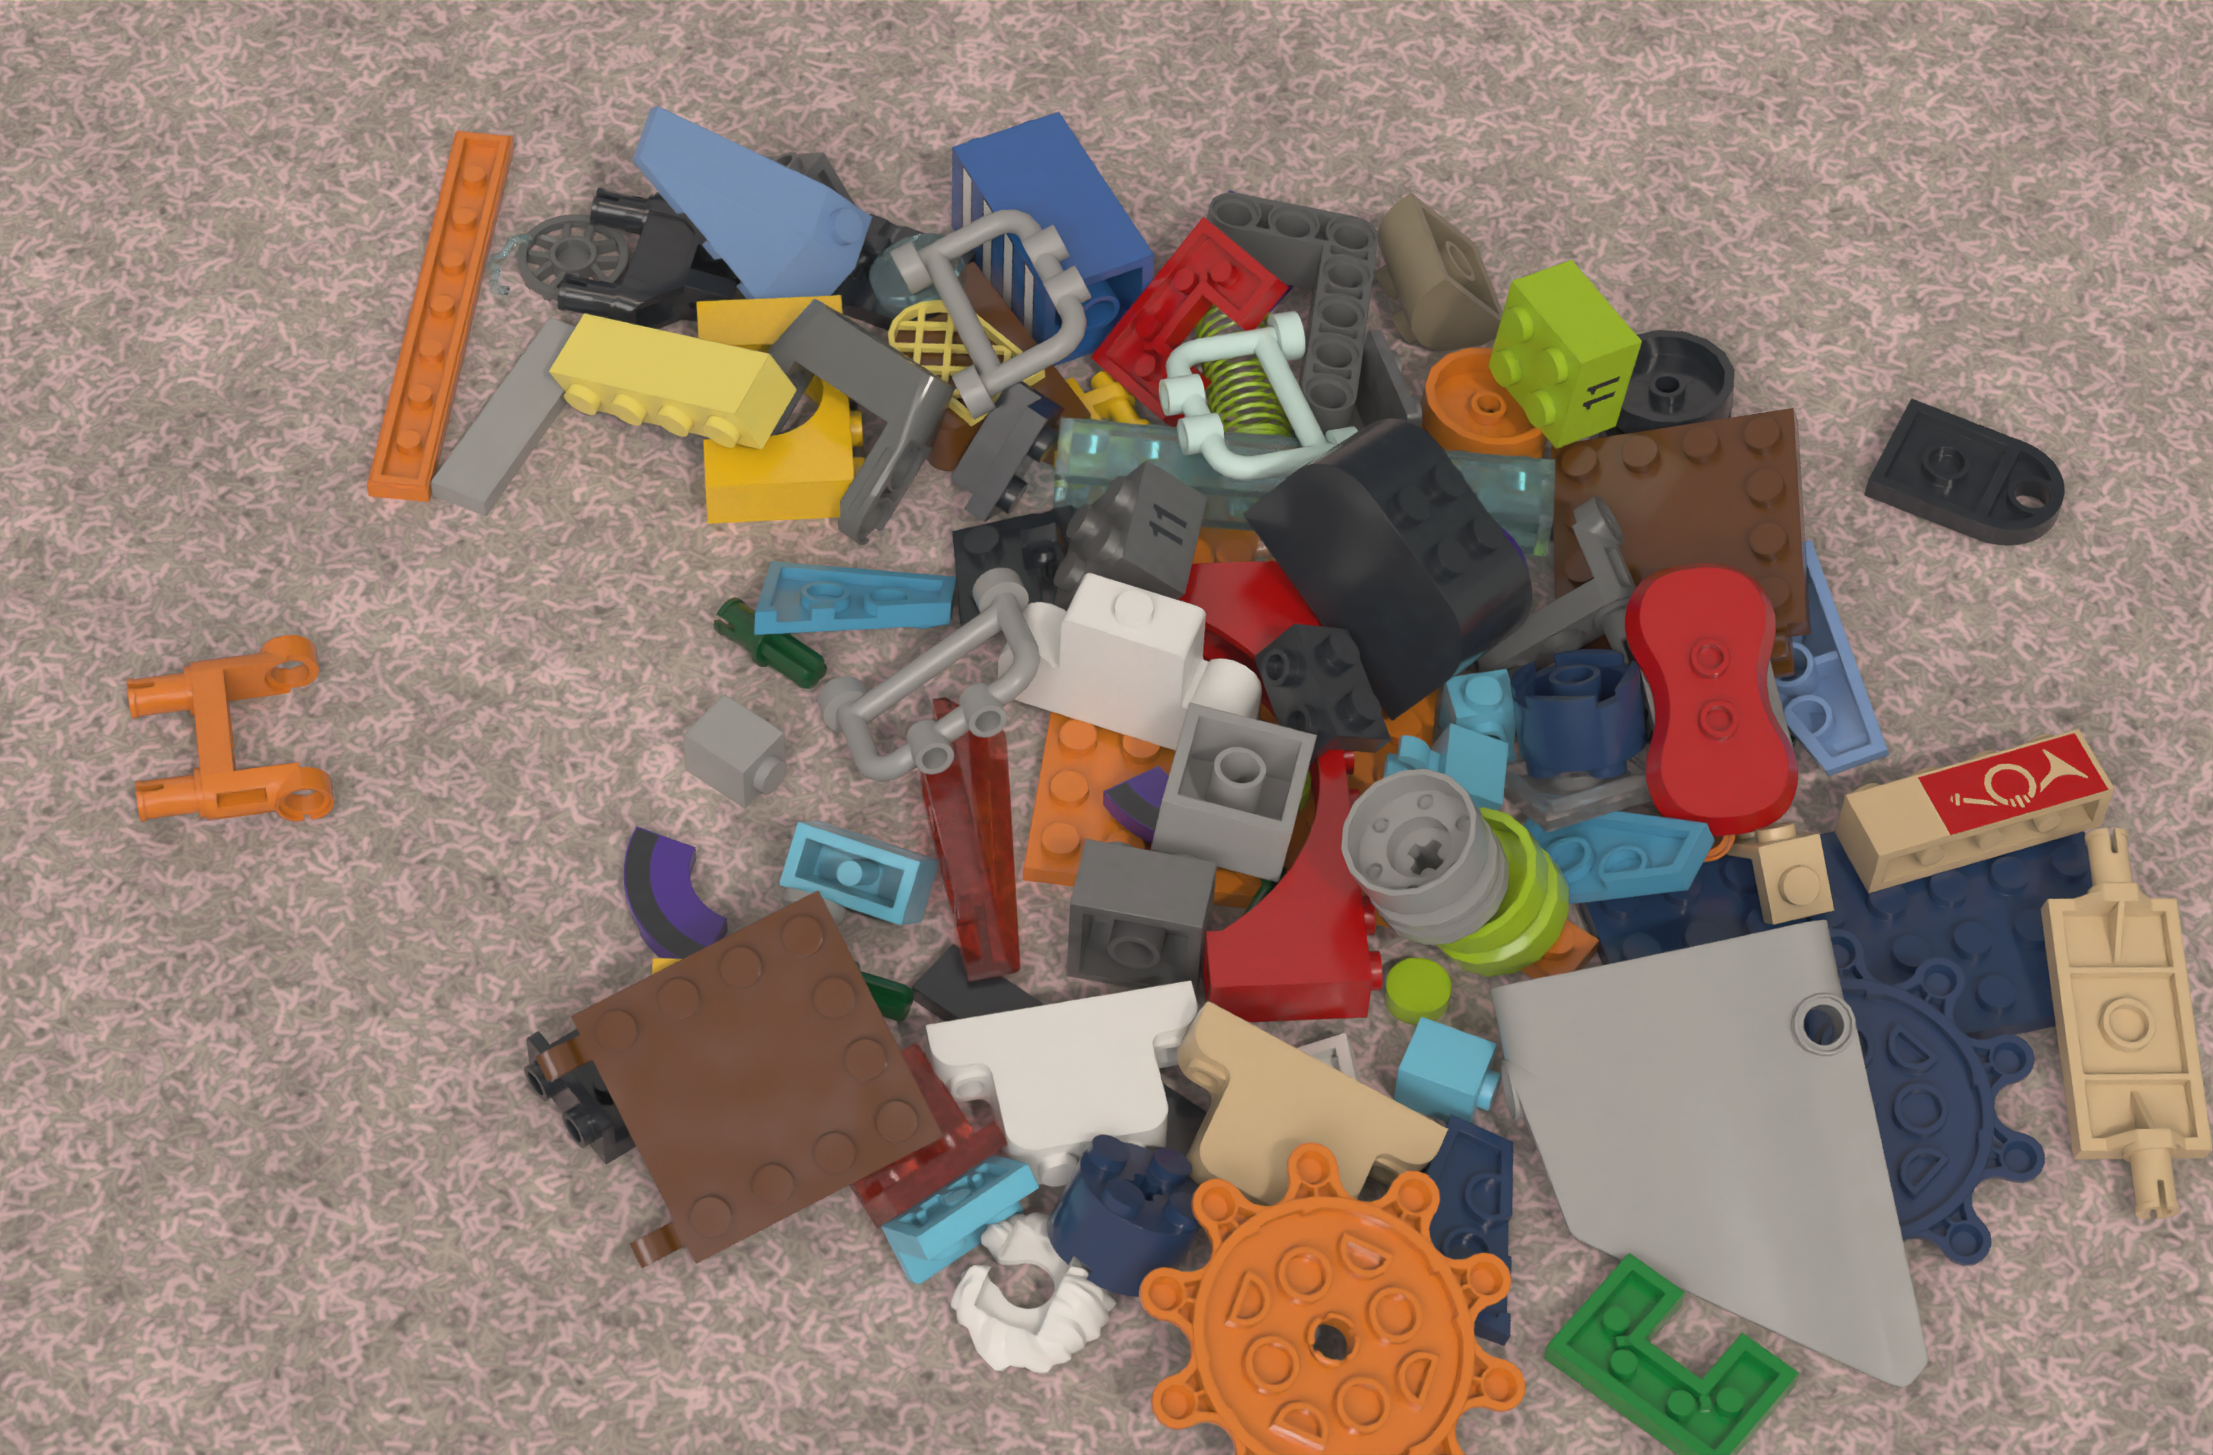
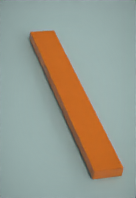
(441, 318)

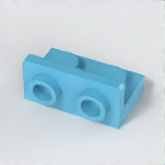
(957, 1215)

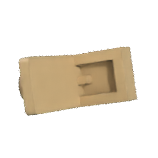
(1787, 871)

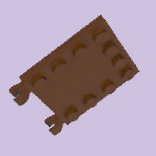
(1696, 496)
(751, 1079)

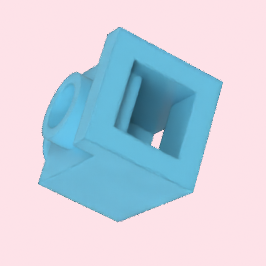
(1481, 705)

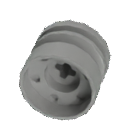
(1425, 856)

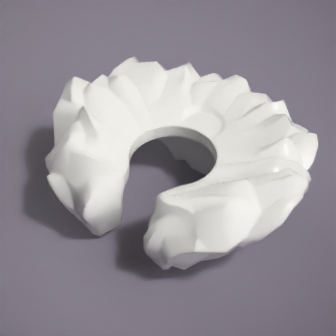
(1038, 1335)

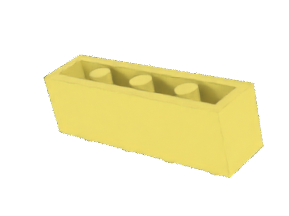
(672, 381)

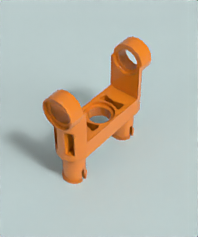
(216, 786)

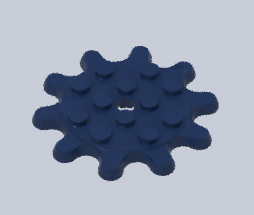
(1933, 1097)

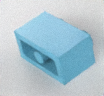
(860, 872)

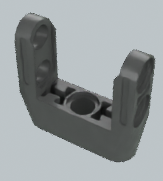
(882, 381)

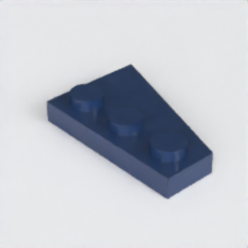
(1475, 1207)

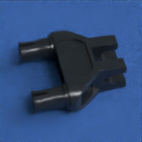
(666, 270)

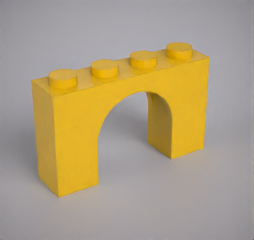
(796, 471)

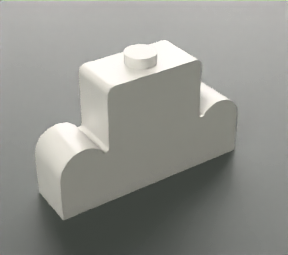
(1130, 662)

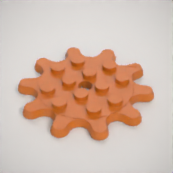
(1339, 1265)

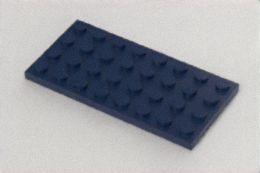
(1974, 914)

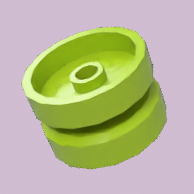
(1529, 913)

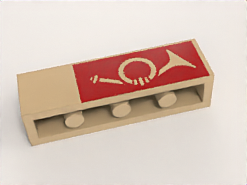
(1973, 810)

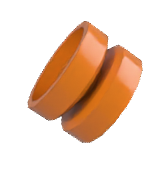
(1474, 413)

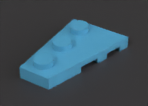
(844, 598)
(1626, 854)

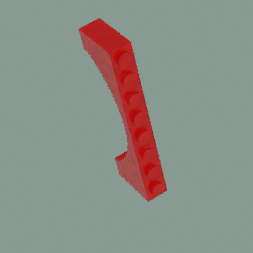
(1307, 940)

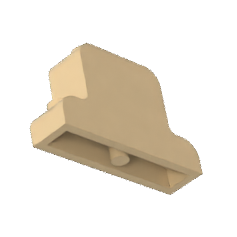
(1279, 1097)

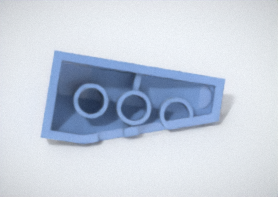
(759, 216)
(1827, 697)

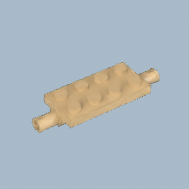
(2126, 1026)

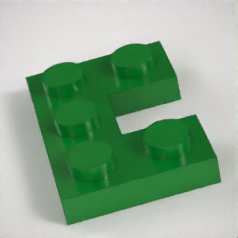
(1612, 1357)

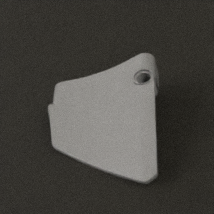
(1720, 1138)

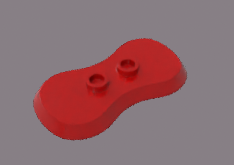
(1715, 742)

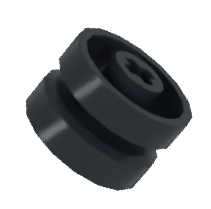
(1675, 384)

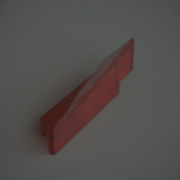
(974, 842)

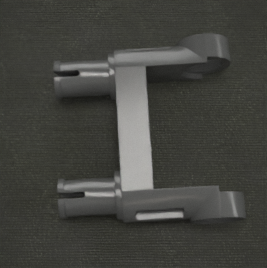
(1582, 613)

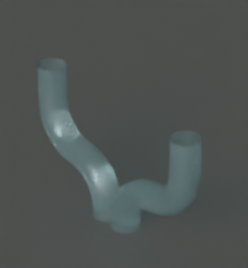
(504, 253)

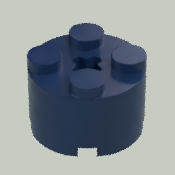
(1579, 714)
(1125, 1213)

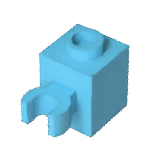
(1465, 755)

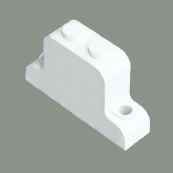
(1068, 1071)

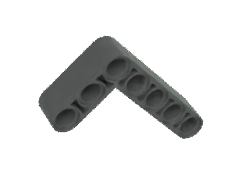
(1319, 253)

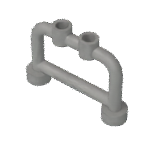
(1065, 289)
(850, 707)

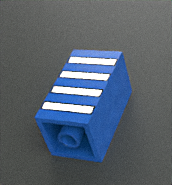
(1052, 178)

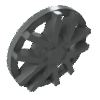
(571, 254)

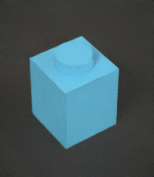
(1447, 1073)

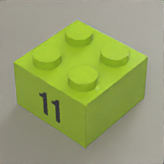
(1564, 353)

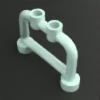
(1203, 430)

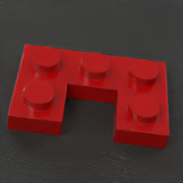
(1200, 273)

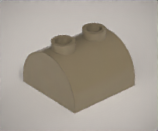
(1436, 278)

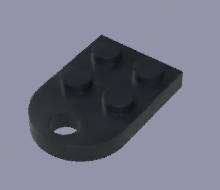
(1966, 477)

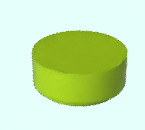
(1417, 990)

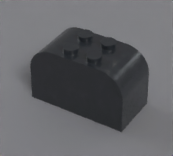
(1399, 555)

